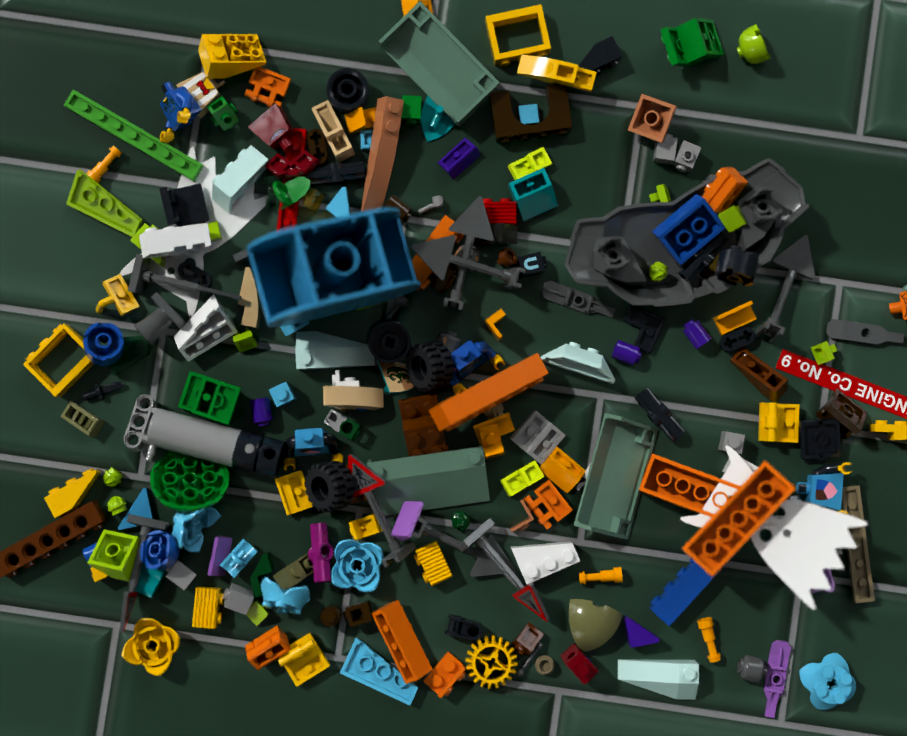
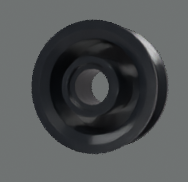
(347, 78)

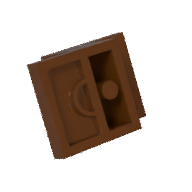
(419, 427)

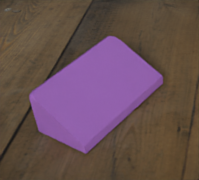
(407, 520)
(220, 551)

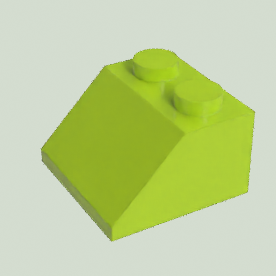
(115, 554)

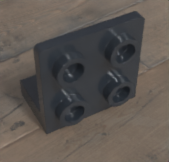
(184, 205)

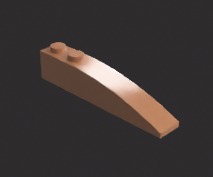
(382, 151)

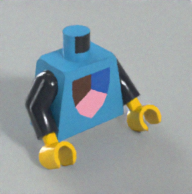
(310, 442)
(825, 486)

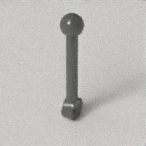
(520, 672)

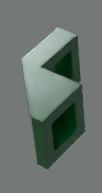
(263, 567)

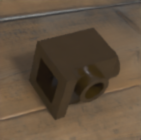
(366, 616)

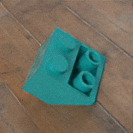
(533, 194)

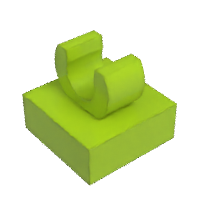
(661, 195)
(245, 340)
(823, 352)

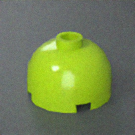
(753, 46)

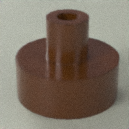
(507, 257)

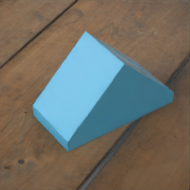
(340, 204)

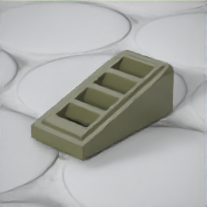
(92, 426)

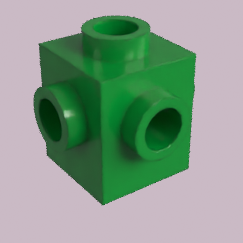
(223, 113)

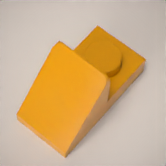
(360, 119)
(491, 441)

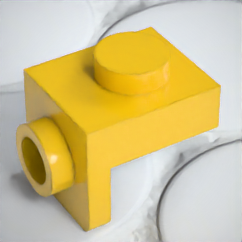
(364, 527)

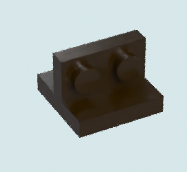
(845, 411)

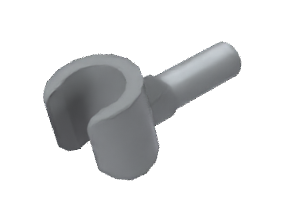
(437, 203)

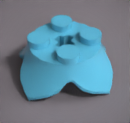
(189, 526)
(346, 576)
(282, 599)
(815, 678)

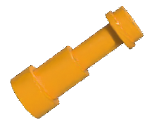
(100, 169)
(604, 575)
(706, 625)

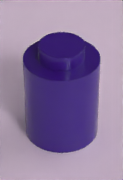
(696, 333)
(626, 352)
(261, 411)

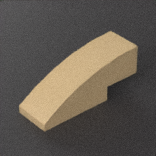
(333, 131)
(250, 300)
(353, 397)

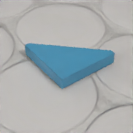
(140, 507)

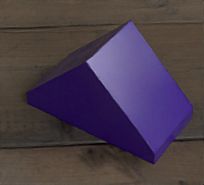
(637, 634)

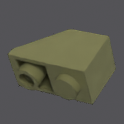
(294, 572)

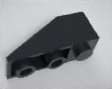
(602, 55)

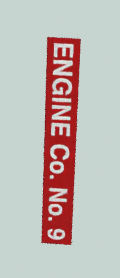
(847, 384)

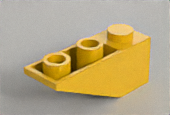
(70, 496)

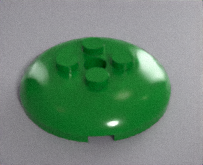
(171, 482)

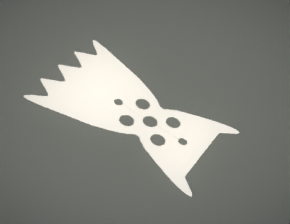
(229, 224)
(812, 540)

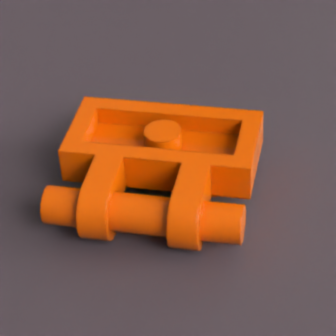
(268, 81)
(552, 500)

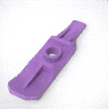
(776, 666)

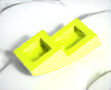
(529, 164)
(522, 478)

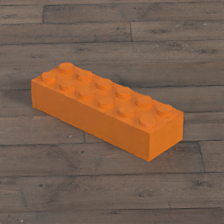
(489, 393)
(680, 485)
(738, 518)

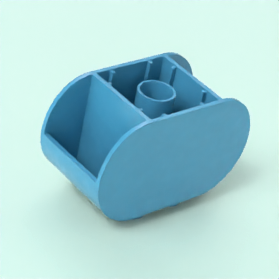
(332, 266)

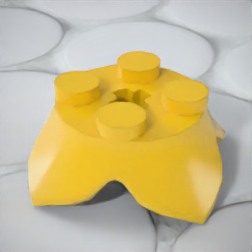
(138, 651)

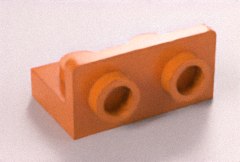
(445, 674)

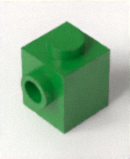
(411, 109)

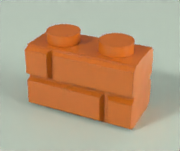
(724, 189)
(267, 647)

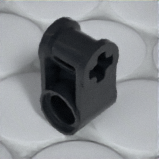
(462, 627)

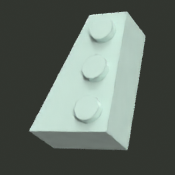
(238, 177)

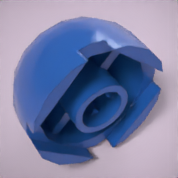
(159, 550)

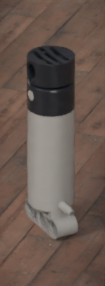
(202, 440)

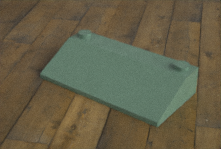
(439, 63)
(615, 476)
(433, 478)

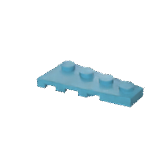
(375, 672)

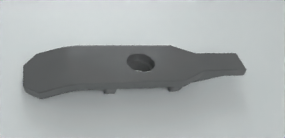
(566, 296)
(852, 332)

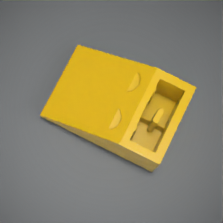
(230, 54)

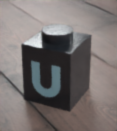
(533, 263)

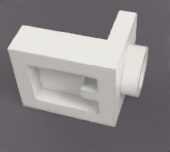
(349, 381)

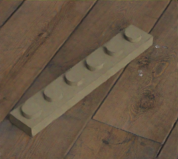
(858, 557)

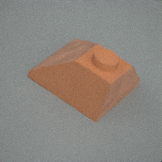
(652, 118)

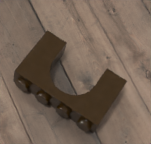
(509, 128)

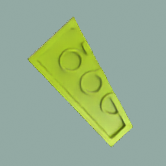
(98, 203)

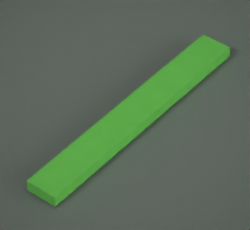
(133, 135)

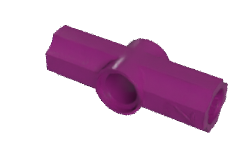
(320, 553)

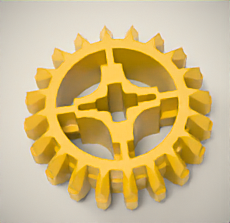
(494, 654)

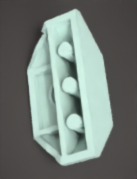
(581, 361)

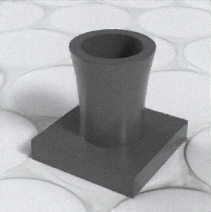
(159, 320)

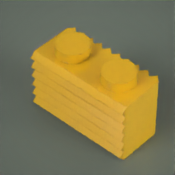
(433, 563)
(207, 607)

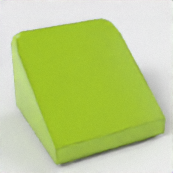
(732, 218)
(214, 231)
(257, 612)

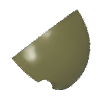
(592, 624)

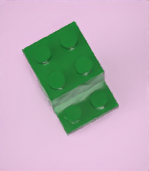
(691, 42)
(209, 397)

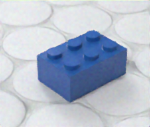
(688, 229)

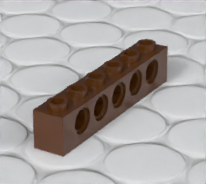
(91, 511)

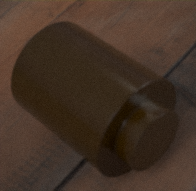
(405, 210)
(331, 615)

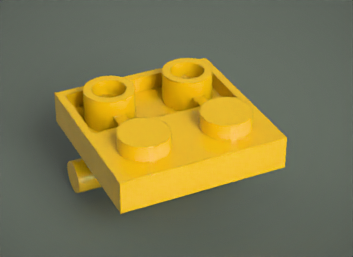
(778, 422)
(304, 659)

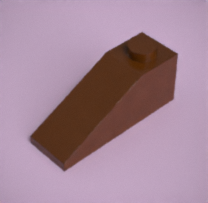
(760, 374)

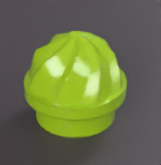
(658, 271)
(112, 477)
(116, 505)

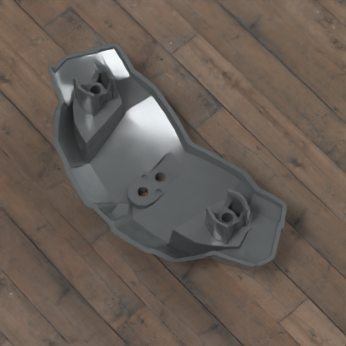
(621, 248)

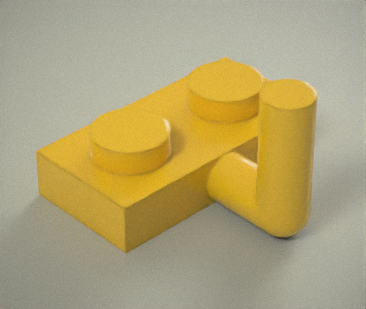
(119, 295)

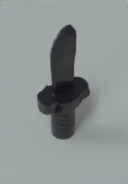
(100, 391)

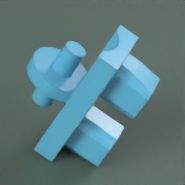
(238, 558)

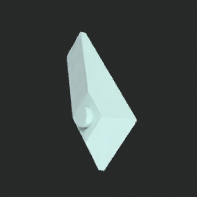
(325, 351)
(667, 677)

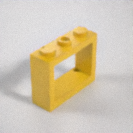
(516, 16)
(45, 348)

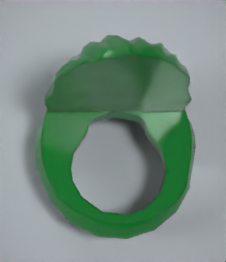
(291, 191)

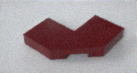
(300, 166)

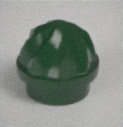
(460, 520)

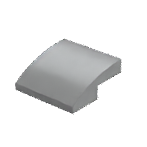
(537, 436)

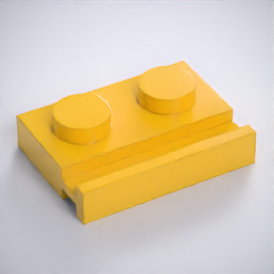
(293, 492)

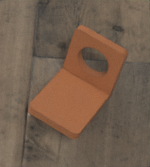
(525, 523)

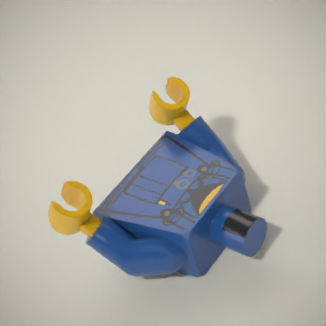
(178, 108)
(468, 359)

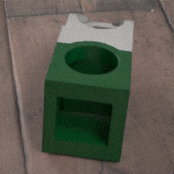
(343, 425)

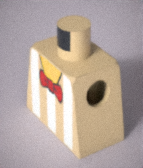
(203, 90)

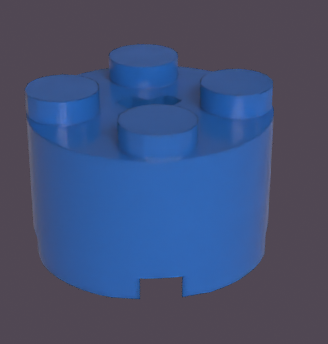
(103, 333)

